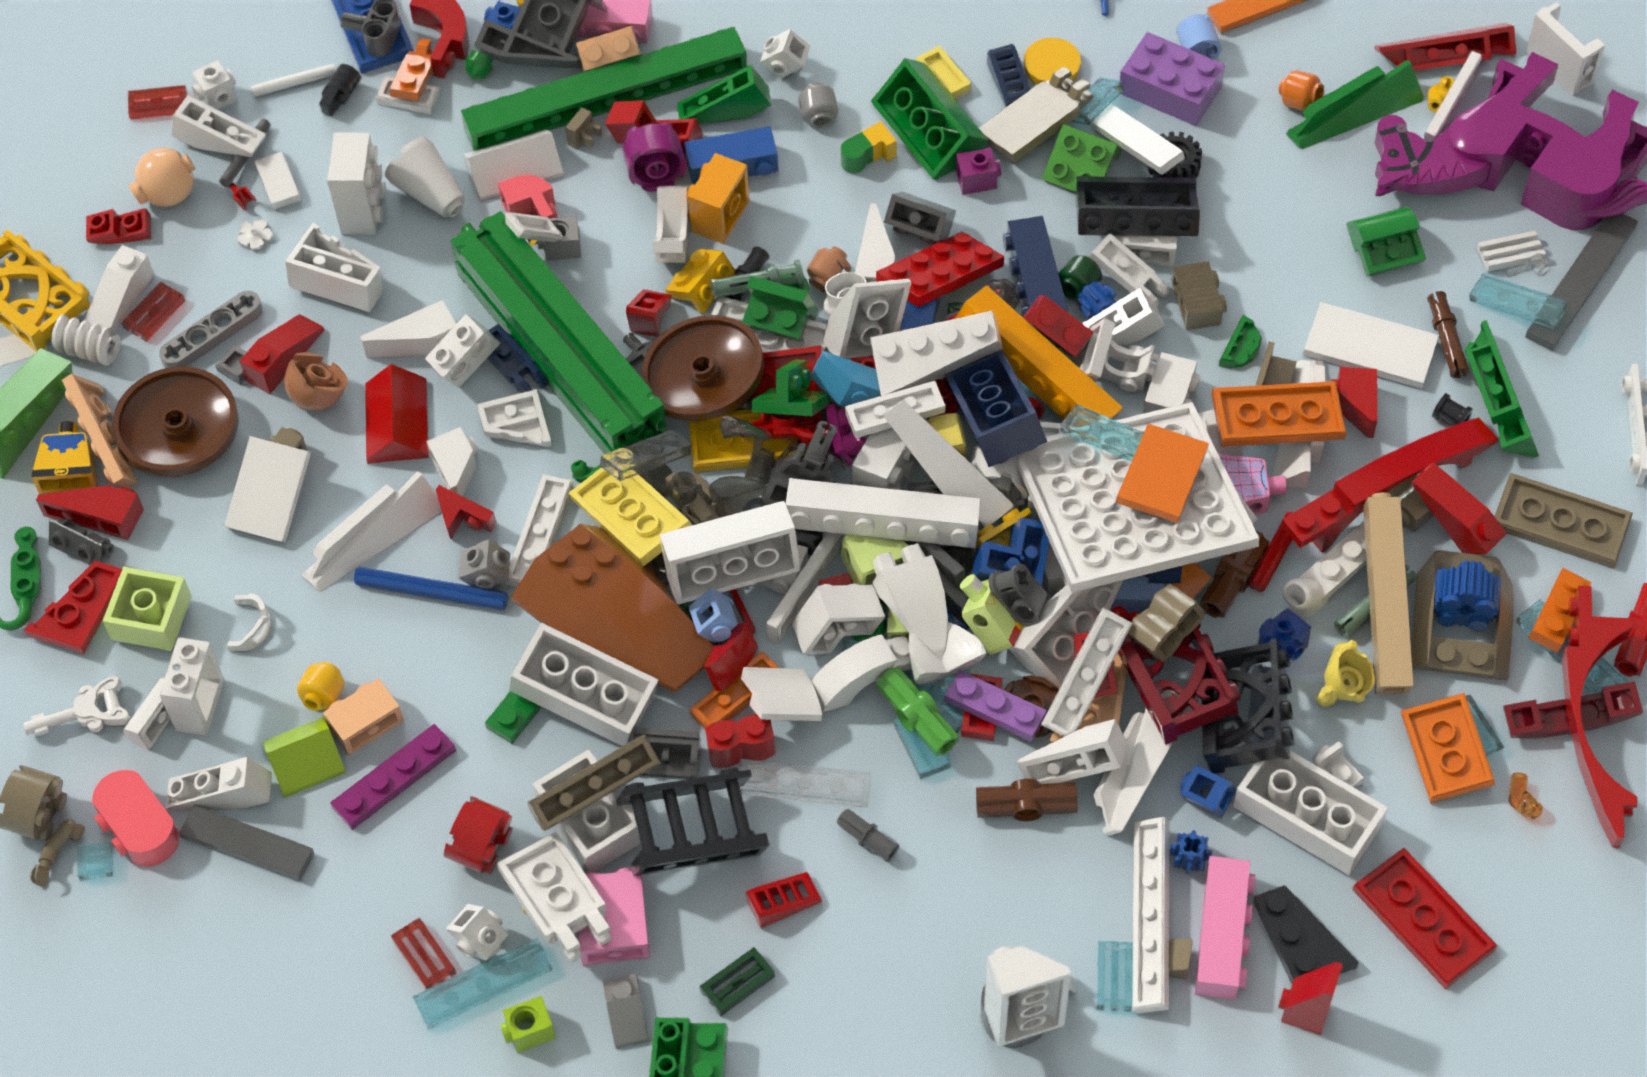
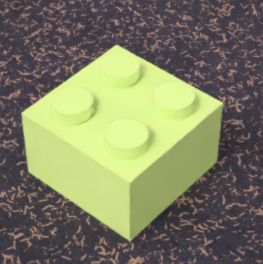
(147, 608)

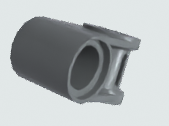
(1021, 593)

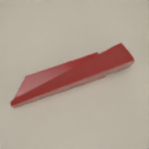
(1451, 47)

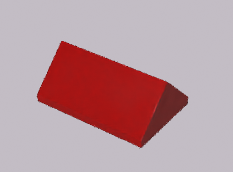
(396, 416)

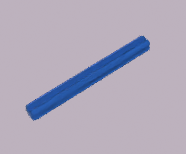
(430, 588)

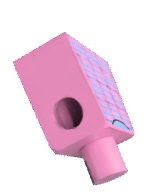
(1252, 482)

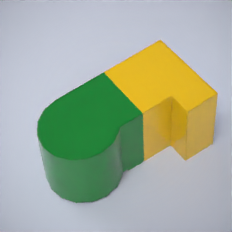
(868, 147)

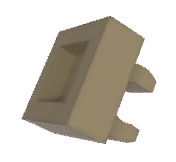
(580, 129)

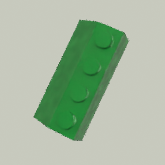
(927, 118)

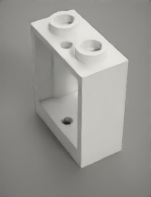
(194, 689)

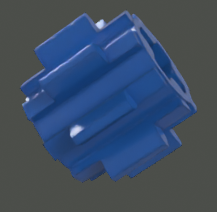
(1096, 299)
(1189, 860)

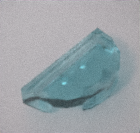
(950, 713)

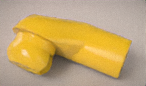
(1438, 93)

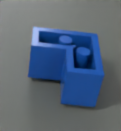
(1026, 546)

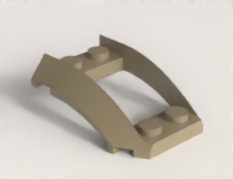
(1459, 655)

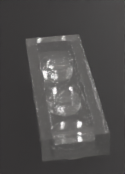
(645, 455)

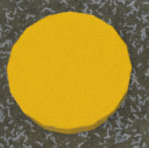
(1048, 56)

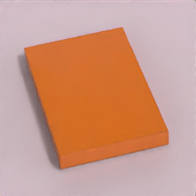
(1162, 473)
(1447, 748)

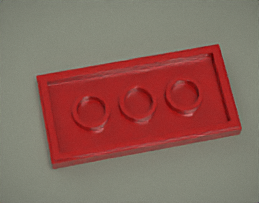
(1424, 918)

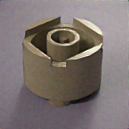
(31, 802)

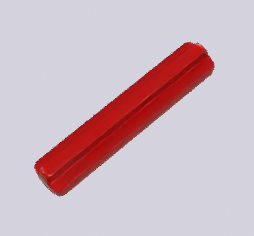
(1270, 559)

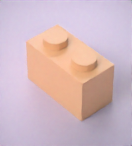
(608, 48)
(363, 716)

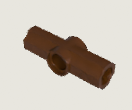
(1231, 578)
(1026, 800)

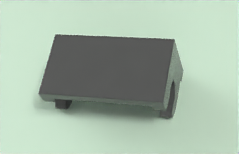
(676, 750)

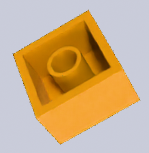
(718, 198)

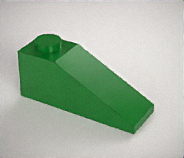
(728, 99)

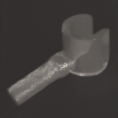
(1537, 262)

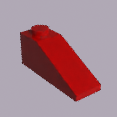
(269, 356)
(95, 508)
(1458, 511)
(1310, 998)

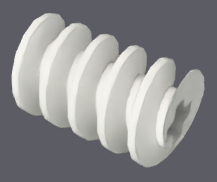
(85, 340)

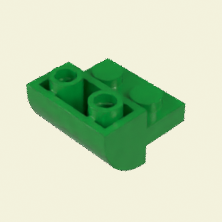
(1387, 240)
(688, 1048)

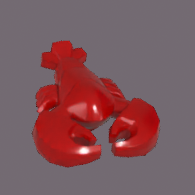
(789, 426)

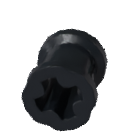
(1451, 411)

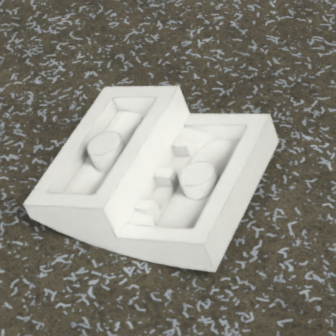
(782, 694)

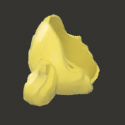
(1349, 667)

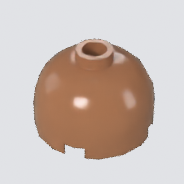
(314, 383)

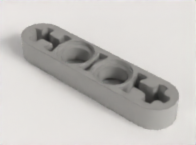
(207, 327)

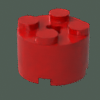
(477, 835)

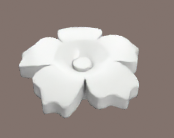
(254, 235)

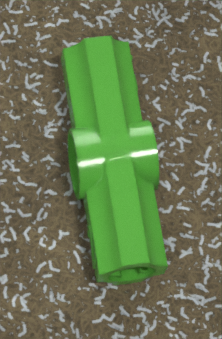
(917, 711)

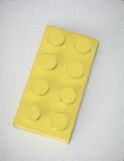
(629, 512)

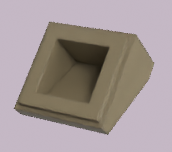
(1179, 957)

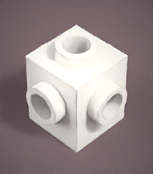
(785, 53)
(214, 85)
(477, 932)

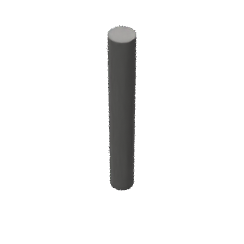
(239, 161)

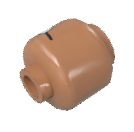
(826, 265)

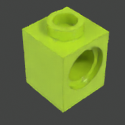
(531, 1010)

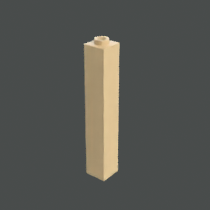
(1388, 594)

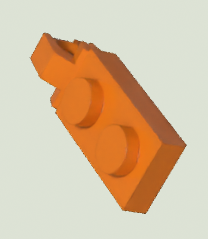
(413, 73)

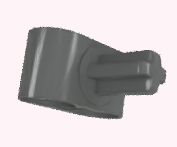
(378, 27)

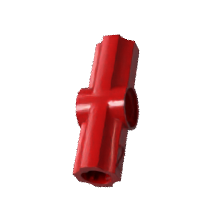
(1633, 652)

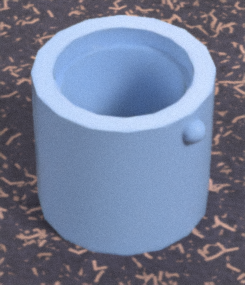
(1199, 35)

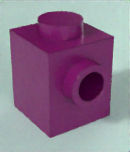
(977, 171)

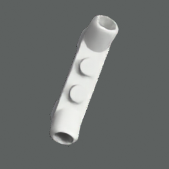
(1315, 586)

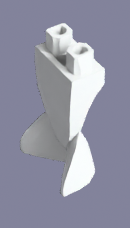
(919, 603)

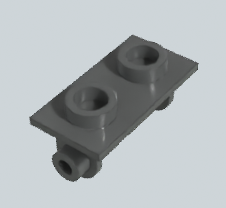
(73, 541)

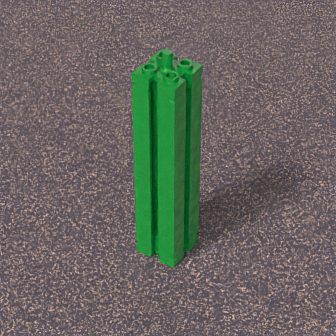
(558, 335)

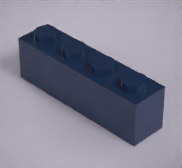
(1033, 262)

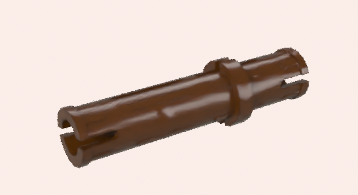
(1445, 323)

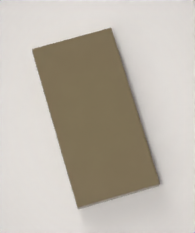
(1563, 520)

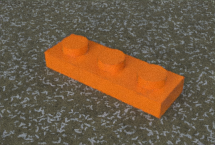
(1553, 620)

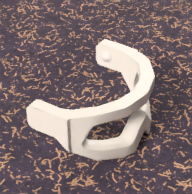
(247, 642)

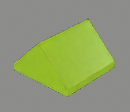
(304, 757)

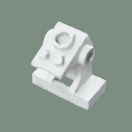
(1136, 359)

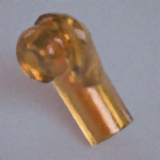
(1521, 799)

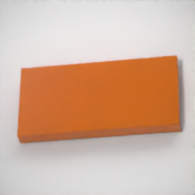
(1278, 413)

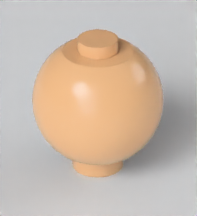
(163, 177)

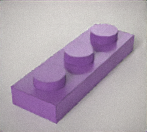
(995, 705)

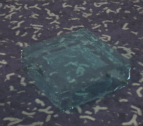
(95, 861)

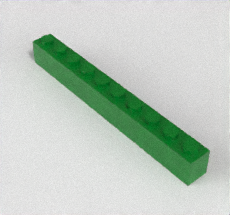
(596, 90)

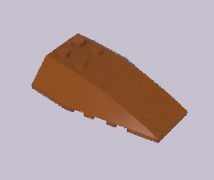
(614, 604)

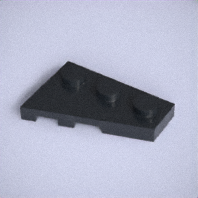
(1298, 935)

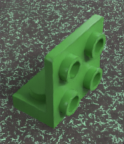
(1079, 156)

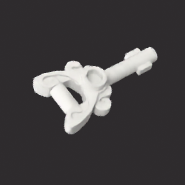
(86, 710)

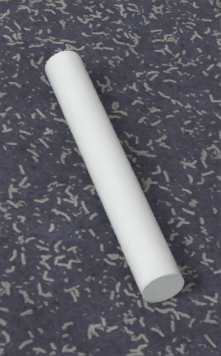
(293, 80)

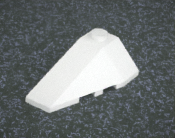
(1049, 643)

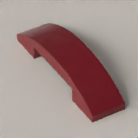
(1550, 718)

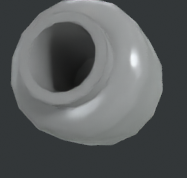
(818, 105)

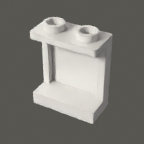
(1576, 62)

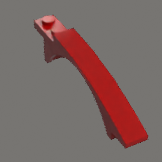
(1333, 512)
(1587, 645)

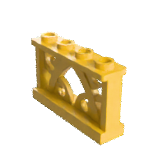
(27, 325)

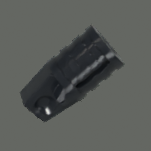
(339, 88)

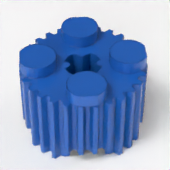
(1466, 596)

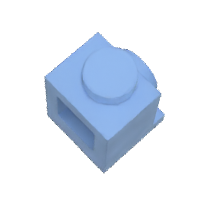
(718, 623)

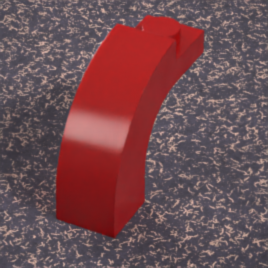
(450, 22)

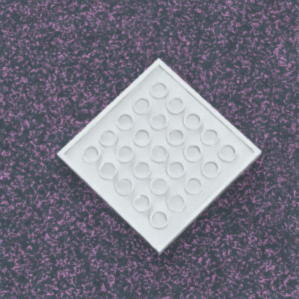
(1109, 542)

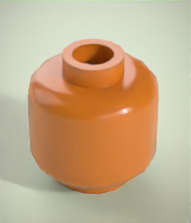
(1300, 89)

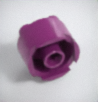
(653, 156)

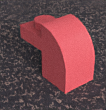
(528, 196)

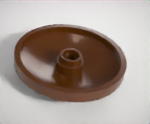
(704, 367)
(175, 421)

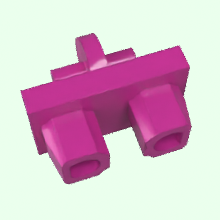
(844, 441)

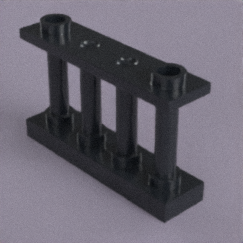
(683, 853)

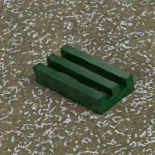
(719, 978)

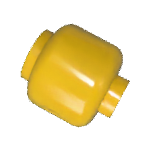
(320, 686)

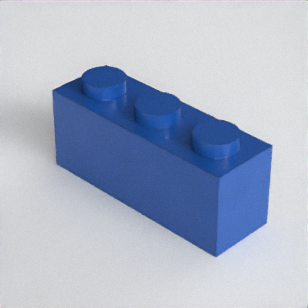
(751, 147)

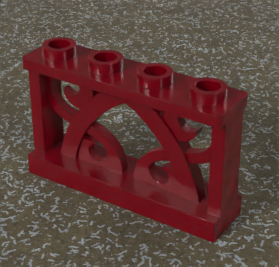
(1164, 710)

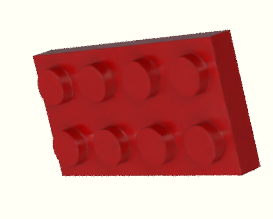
(943, 267)

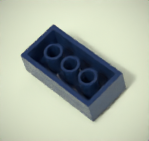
(996, 408)

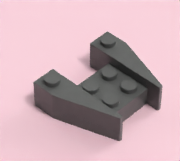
(539, 35)

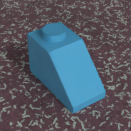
(845, 379)

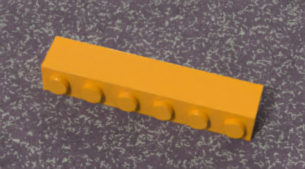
(1039, 362)

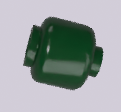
(1077, 274)

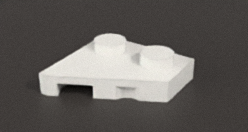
(515, 419)

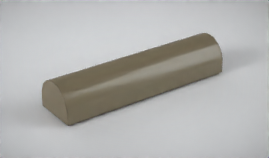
(593, 783)

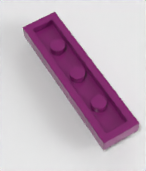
(393, 776)

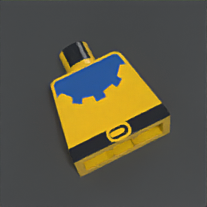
(64, 461)

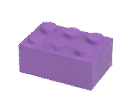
(1171, 78)

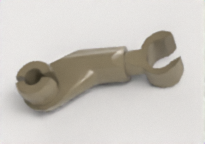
(67, 829)

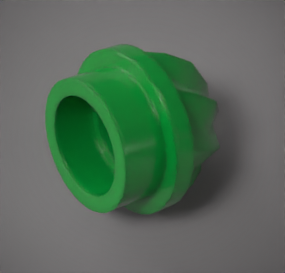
(478, 65)

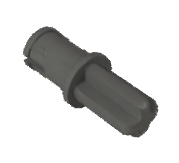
(867, 834)

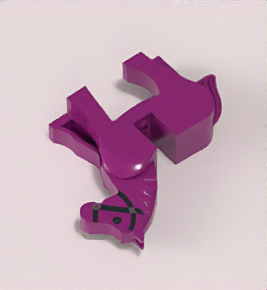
(1570, 176)

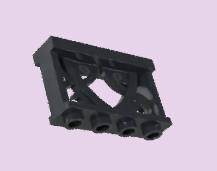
(1137, 206)
(1220, 742)

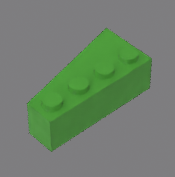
(28, 402)

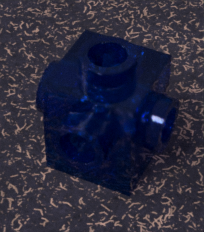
(1289, 630)

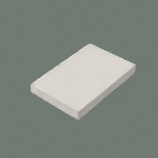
(267, 489)

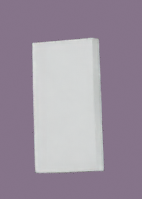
(524, 155)

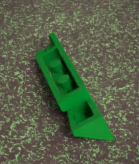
(1358, 103)
(1499, 394)

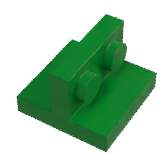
(778, 309)
(791, 393)

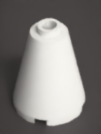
(426, 178)

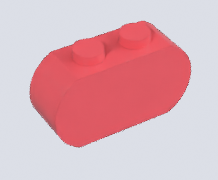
(134, 818)

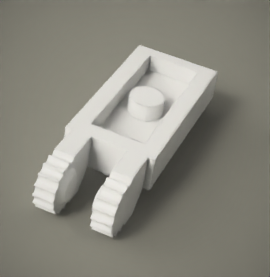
(1128, 268)

